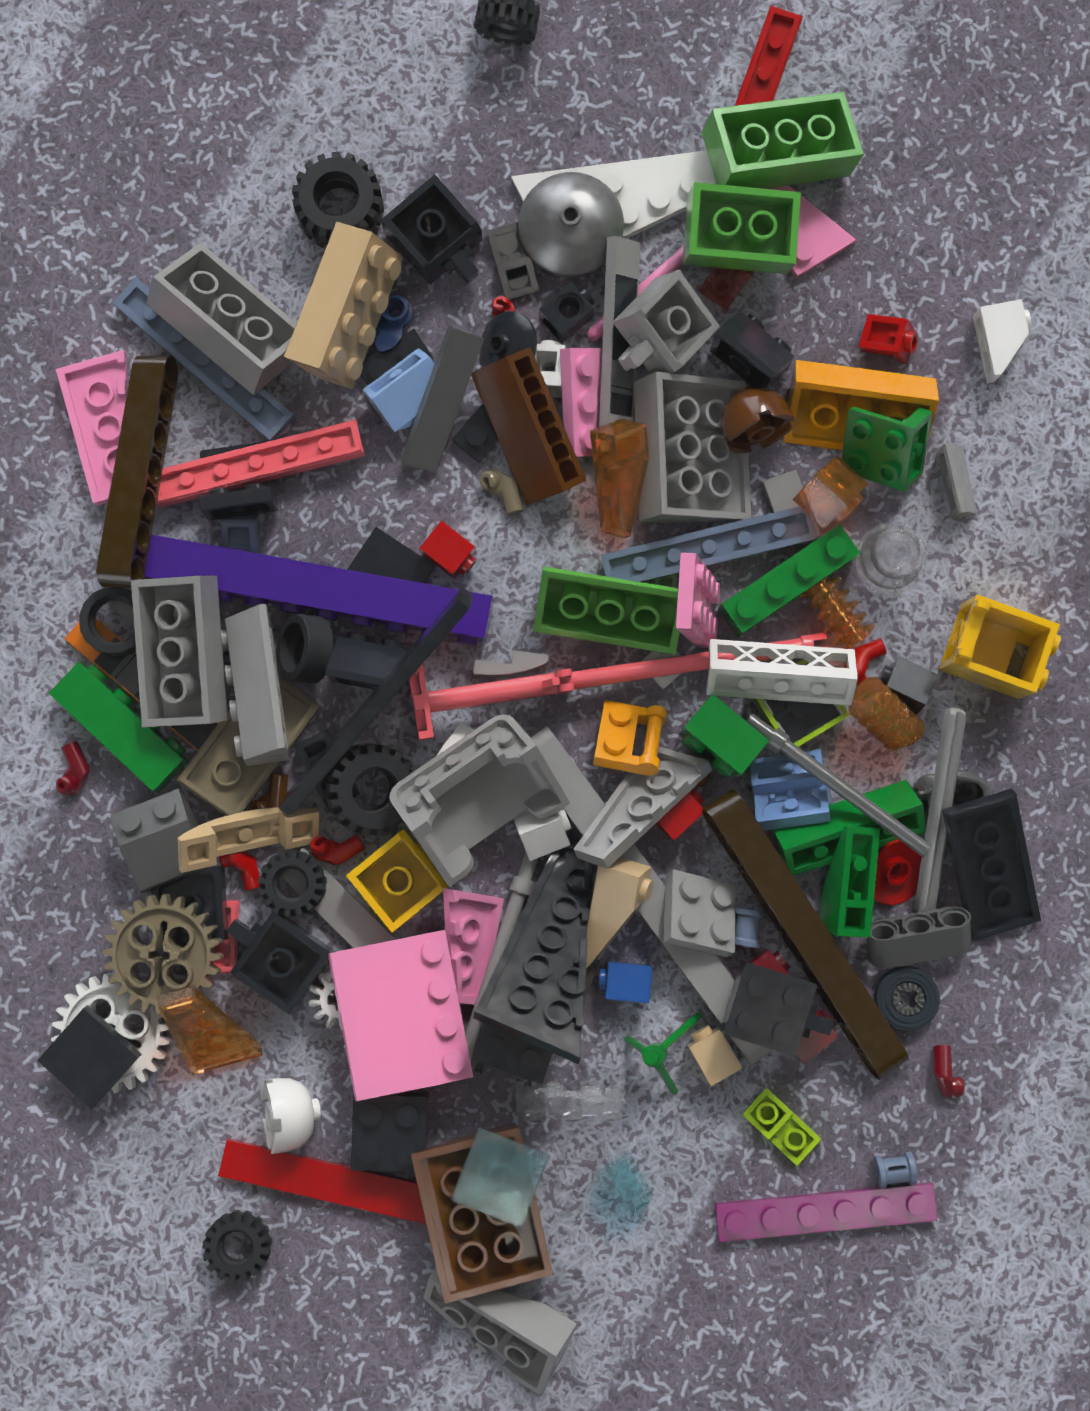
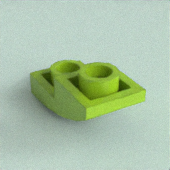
(781, 1126)

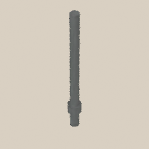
(780, 742)

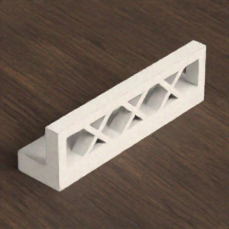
(782, 677)

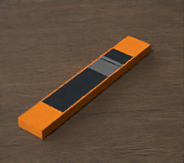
(125, 673)

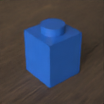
(626, 981)

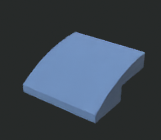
(787, 793)

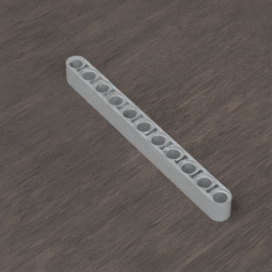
(700, 968)

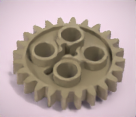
(130, 950)

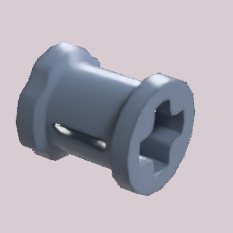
(747, 927)
(895, 1170)

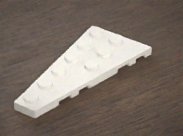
(646, 188)

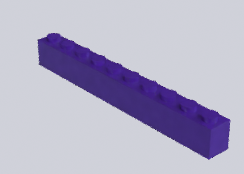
(318, 588)

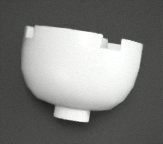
(288, 1114)

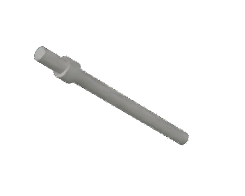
(520, 886)

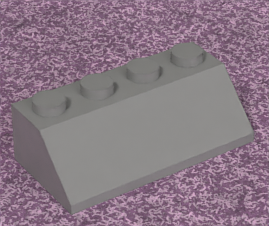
(255, 686)

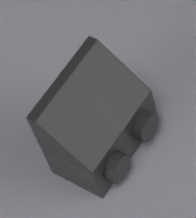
(150, 838)

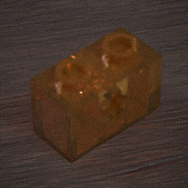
(831, 493)

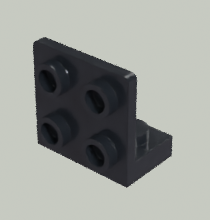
(243, 501)

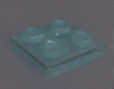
(500, 1177)

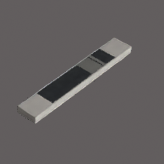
(620, 291)

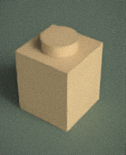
(713, 1054)

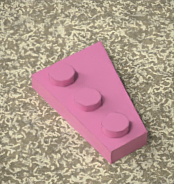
(581, 395)
(471, 936)

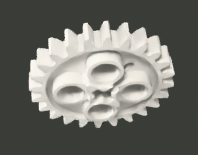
(150, 1037)

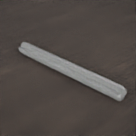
(941, 798)

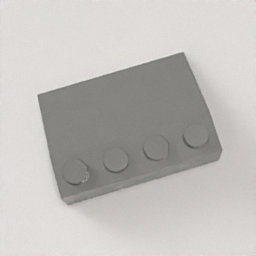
(689, 463)

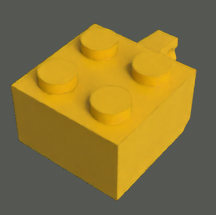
(398, 880)

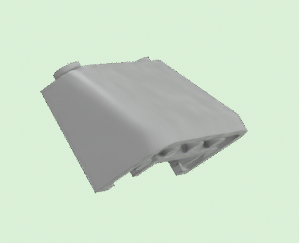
(475, 792)

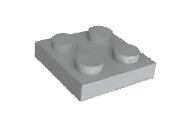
(699, 913)

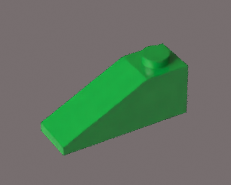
(850, 883)

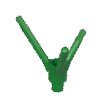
(657, 1053)

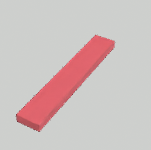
(260, 463)

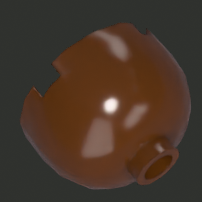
(755, 418)

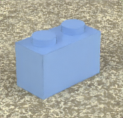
(401, 390)

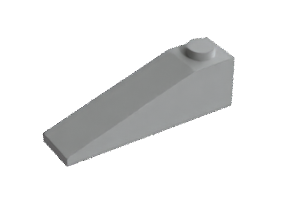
(518, 1329)

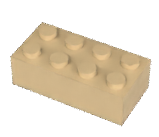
(344, 305)

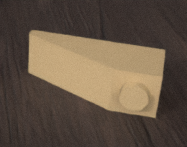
(615, 899)

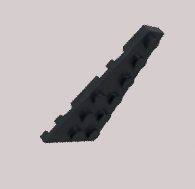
(543, 968)

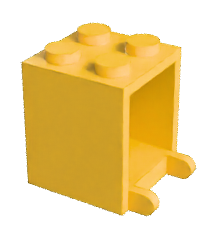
(985, 642)

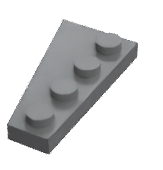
(639, 805)

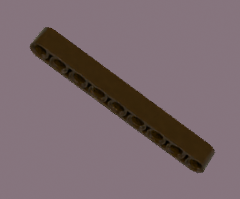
(805, 934)

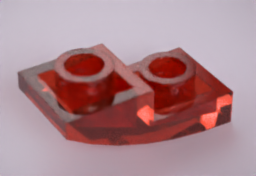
(725, 285)

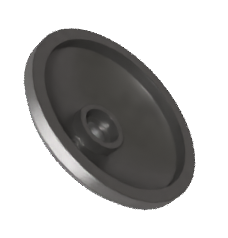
(564, 245)

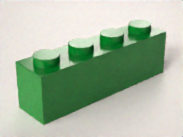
(788, 580)
(118, 726)
(815, 844)

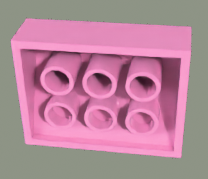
(400, 1015)

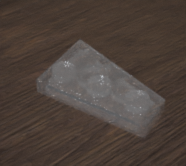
(555, 1101)

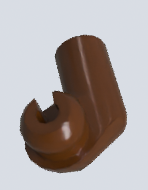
(276, 793)

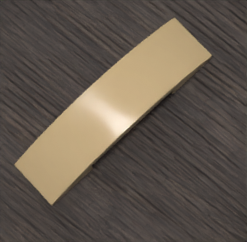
(245, 832)

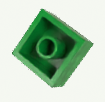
(722, 737)

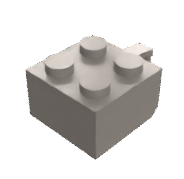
(664, 325)

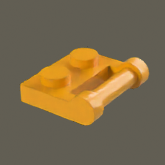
(618, 734)

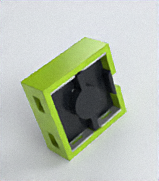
(800, 719)

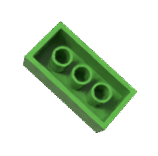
(782, 142)

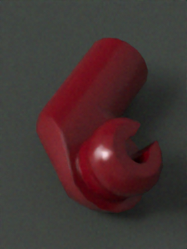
(943, 1072)

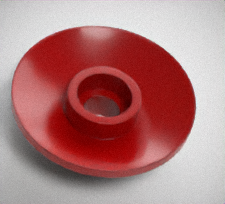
(896, 873)

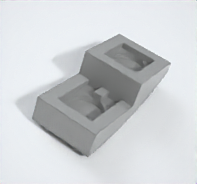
(521, 664)

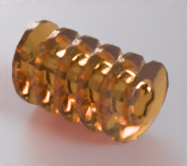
(838, 612)
(885, 715)

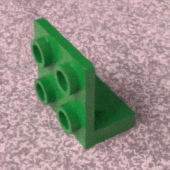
(887, 448)

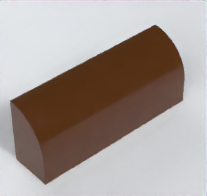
(528, 426)

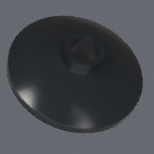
(507, 335)

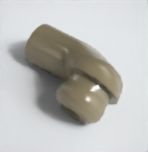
(504, 487)

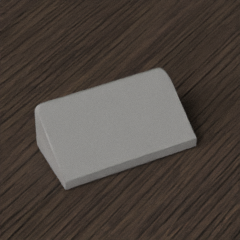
(956, 480)

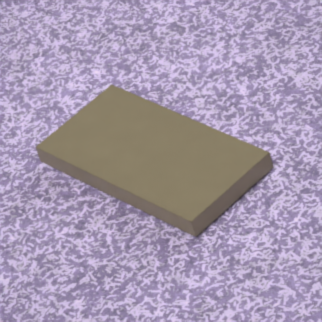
(224, 778)

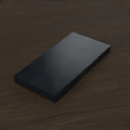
(992, 863)

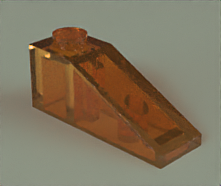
(619, 471)

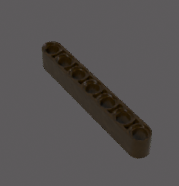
(137, 471)

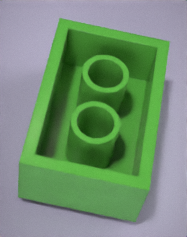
(741, 228)

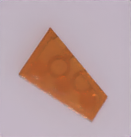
(205, 1032)

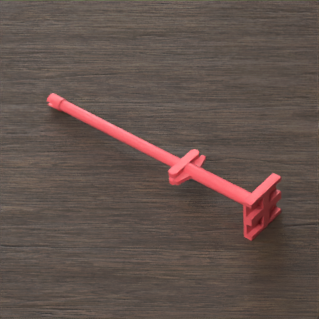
(556, 683)

